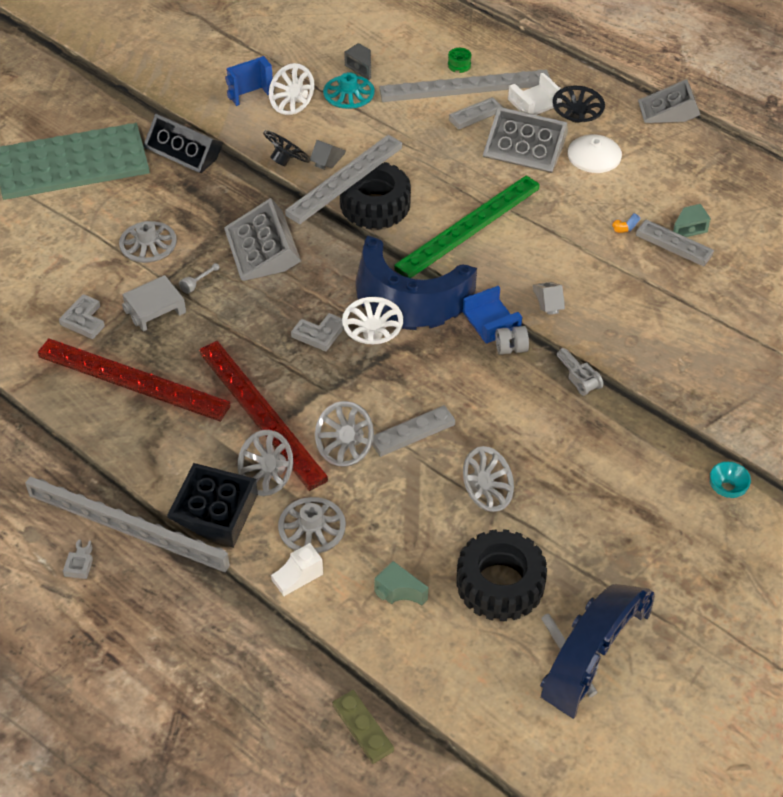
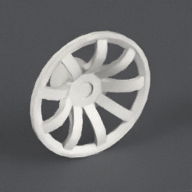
(294, 91)
(372, 325)

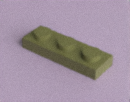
(363, 726)

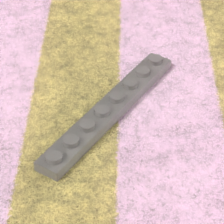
(343, 179)

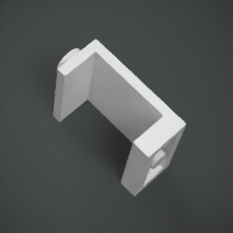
(536, 99)

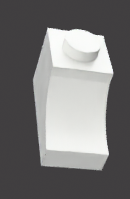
(299, 570)

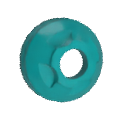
(730, 473)

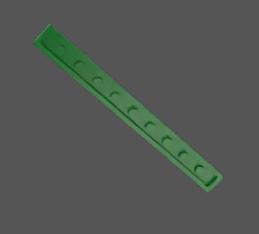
(466, 227)

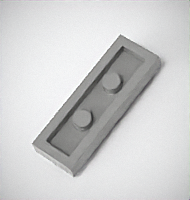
(474, 113)

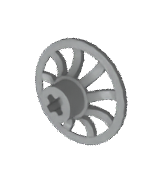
(147, 235)
(346, 434)
(269, 463)
(483, 481)
(312, 520)

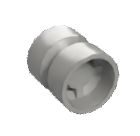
(518, 337)

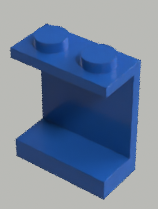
(248, 77)
(488, 313)

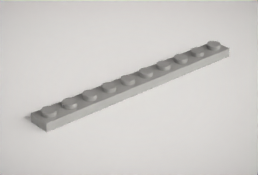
(459, 86)
(128, 524)

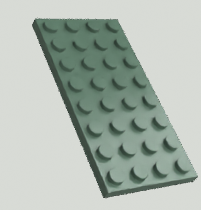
(71, 161)

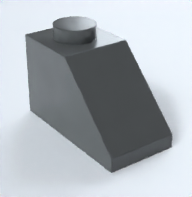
(359, 60)
(326, 155)

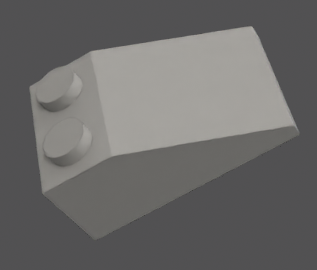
(670, 104)

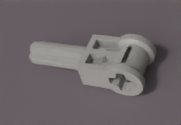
(580, 375)

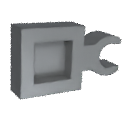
(79, 563)

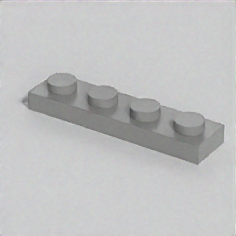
(675, 242)
(412, 430)

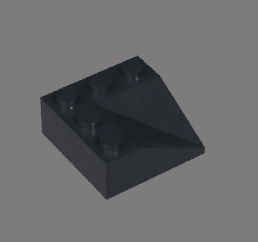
(214, 503)

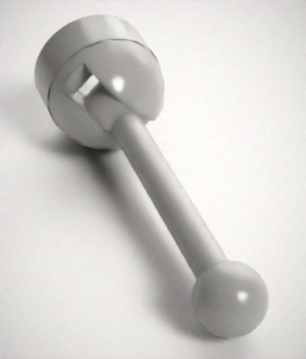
(188, 284)

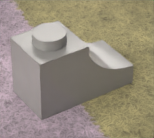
(549, 297)

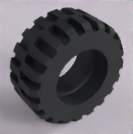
(378, 210)
(495, 599)

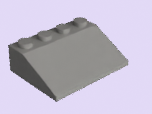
(526, 139)
(262, 242)

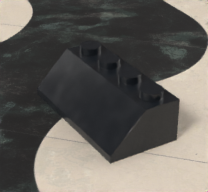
(182, 144)

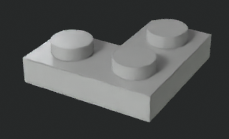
(80, 318)
(319, 336)

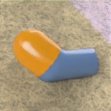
(621, 227)

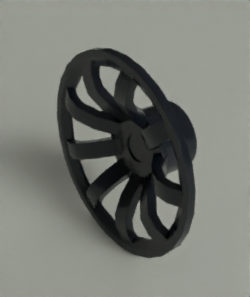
(577, 110)
(283, 155)

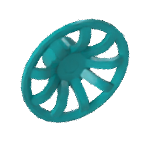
(348, 85)

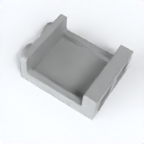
(152, 301)

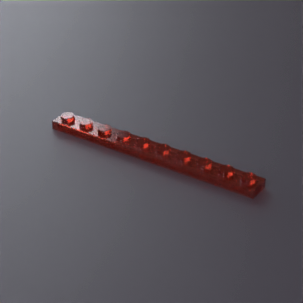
(134, 379)
(262, 413)

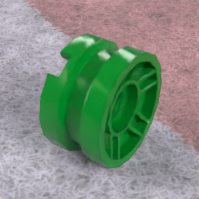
(459, 59)

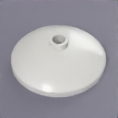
(594, 153)

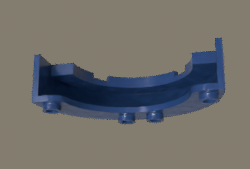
(420, 301)
(592, 634)

